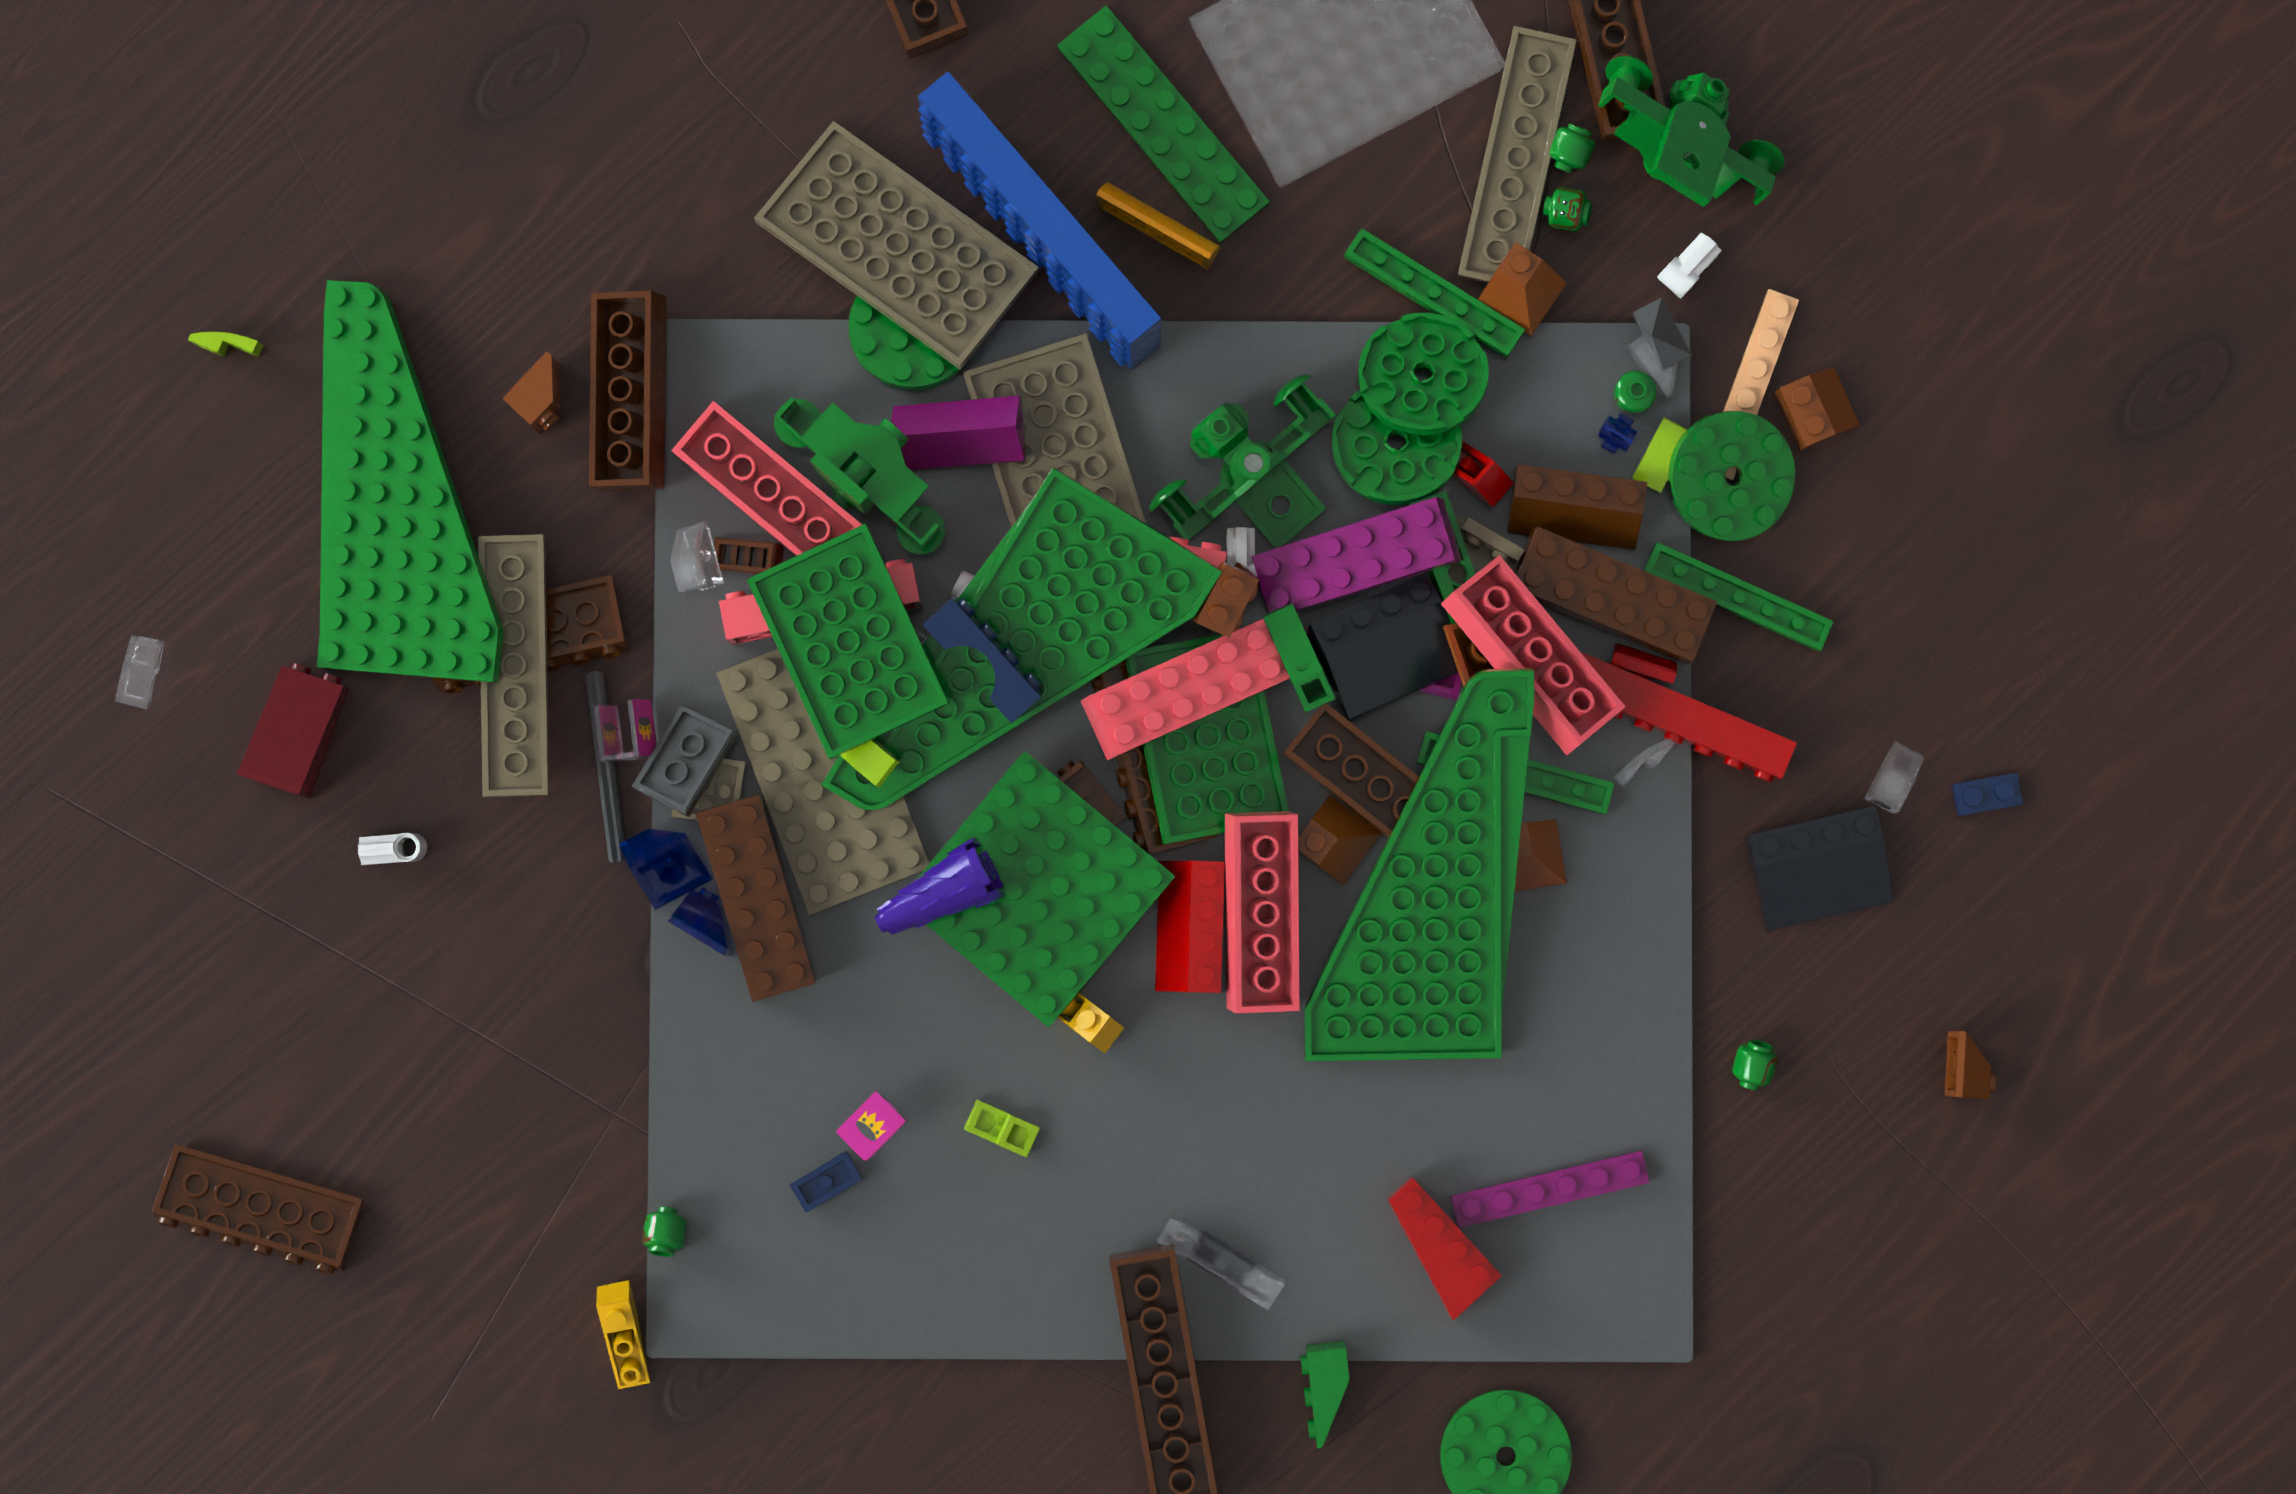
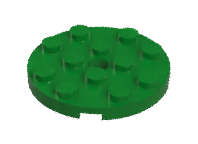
(893, 353)
(1434, 403)
(1700, 468)
(1384, 472)
(1511, 1421)

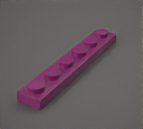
(1549, 1189)

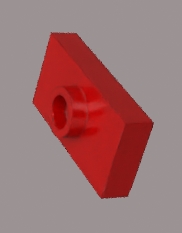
(1644, 663)

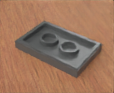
(684, 760)

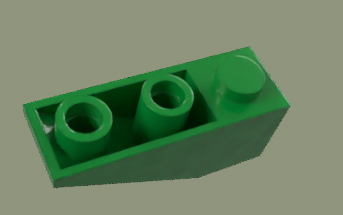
(1299, 657)
(1328, 1381)

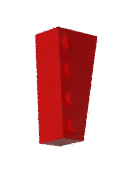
(1447, 1255)

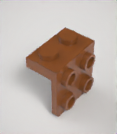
(1227, 599)

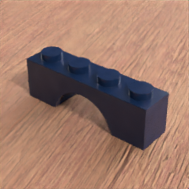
(957, 626)

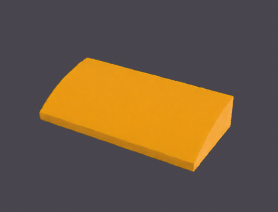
(1156, 225)

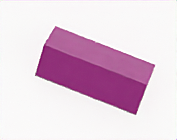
(961, 432)

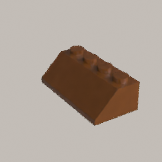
(1577, 506)

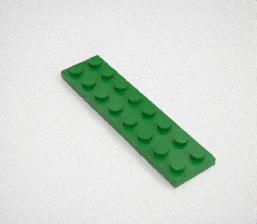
(1163, 124)

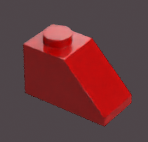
(1481, 475)

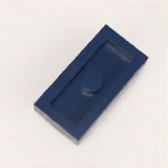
(1987, 794)
(826, 1181)

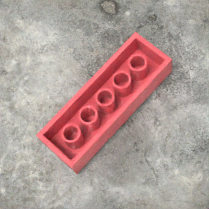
(761, 482)
(745, 622)
(1520, 634)
(1184, 689)
(1262, 912)

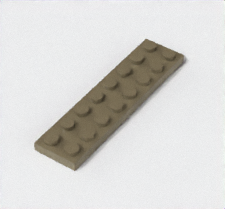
(1517, 150)
(517, 707)

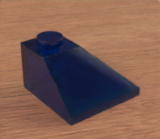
(664, 865)
(704, 920)

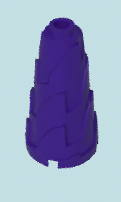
(947, 888)

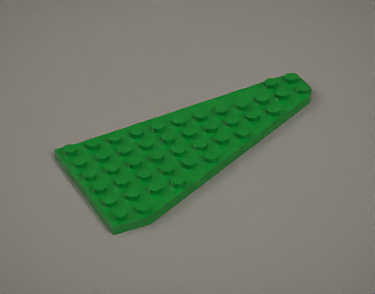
(395, 547)
(1071, 598)
(1433, 925)

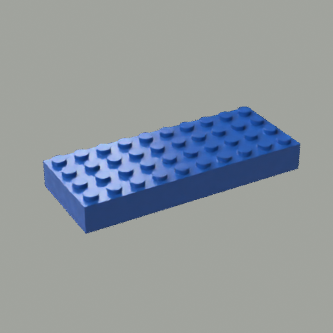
(1039, 222)

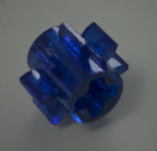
(1617, 433)

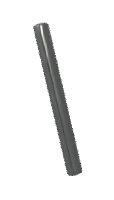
(606, 774)

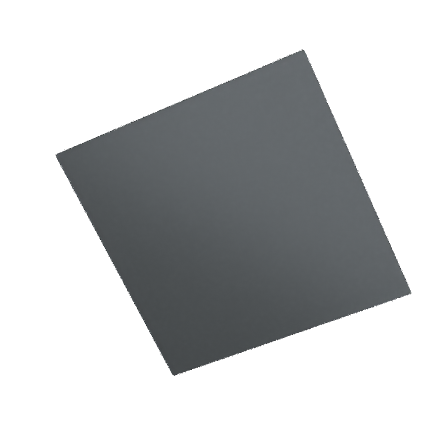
(1192, 1104)

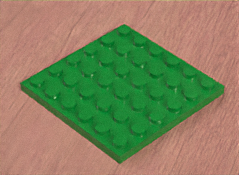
(1067, 885)

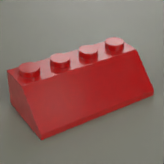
(1190, 928)

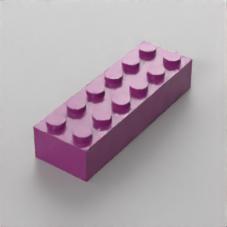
(1358, 557)

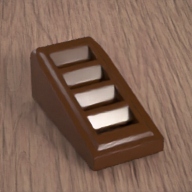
(775, 555)

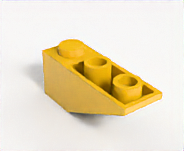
(1091, 1023)
(622, 1334)

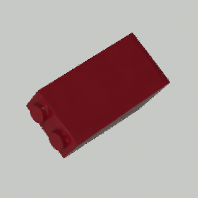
(294, 730)

